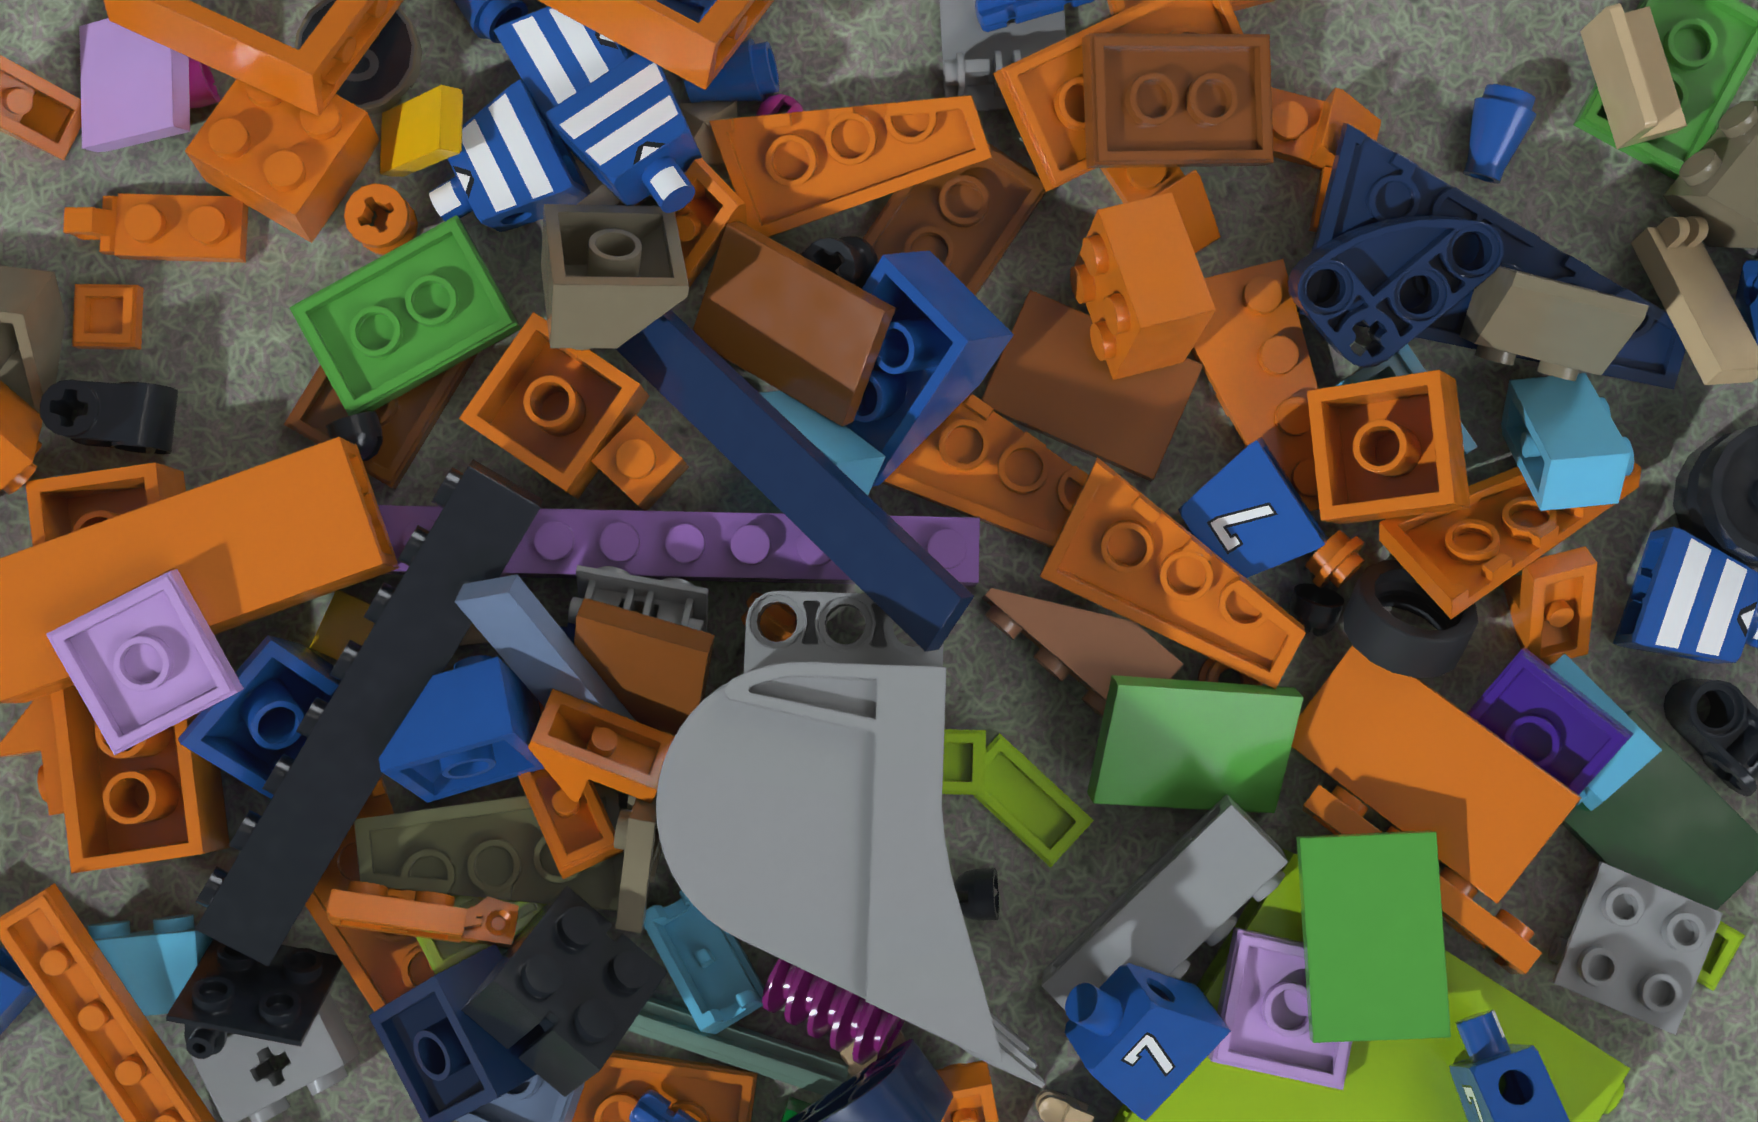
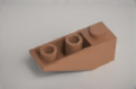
(1081, 643)

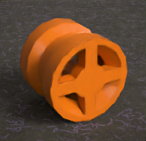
(389, 229)

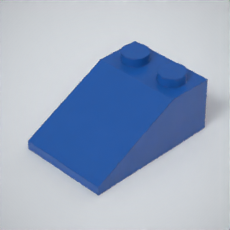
(930, 357)

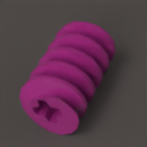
(831, 1009)

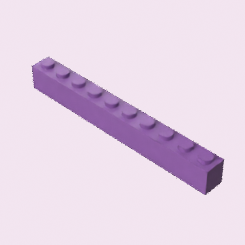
(692, 544)

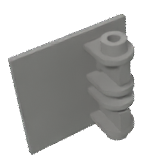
(974, 55)
(663, 599)
(1635, 948)

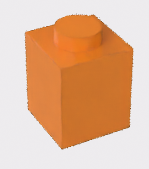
(640, 463)

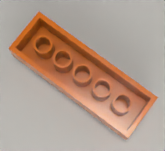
(157, 794)

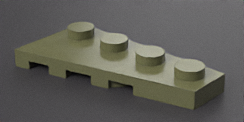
(480, 852)

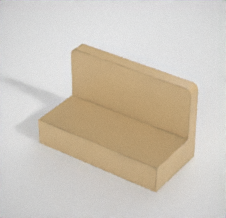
(1632, 75)

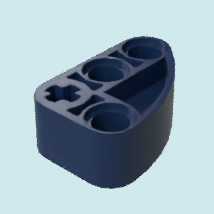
(1372, 268)
(891, 1089)

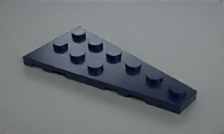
(1380, 185)

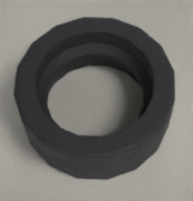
(1395, 643)

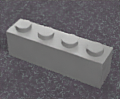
(1175, 903)

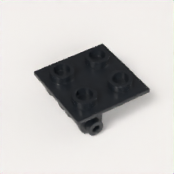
(252, 999)

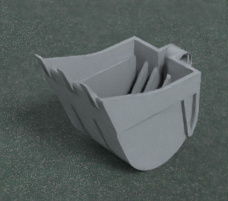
(815, 820)

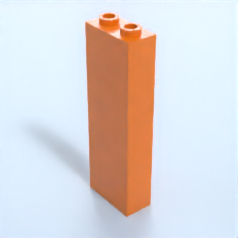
(237, 542)

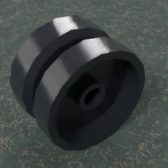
(1720, 494)

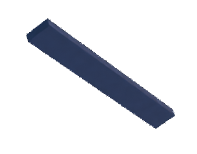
(800, 480)

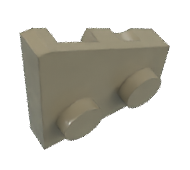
(639, 837)

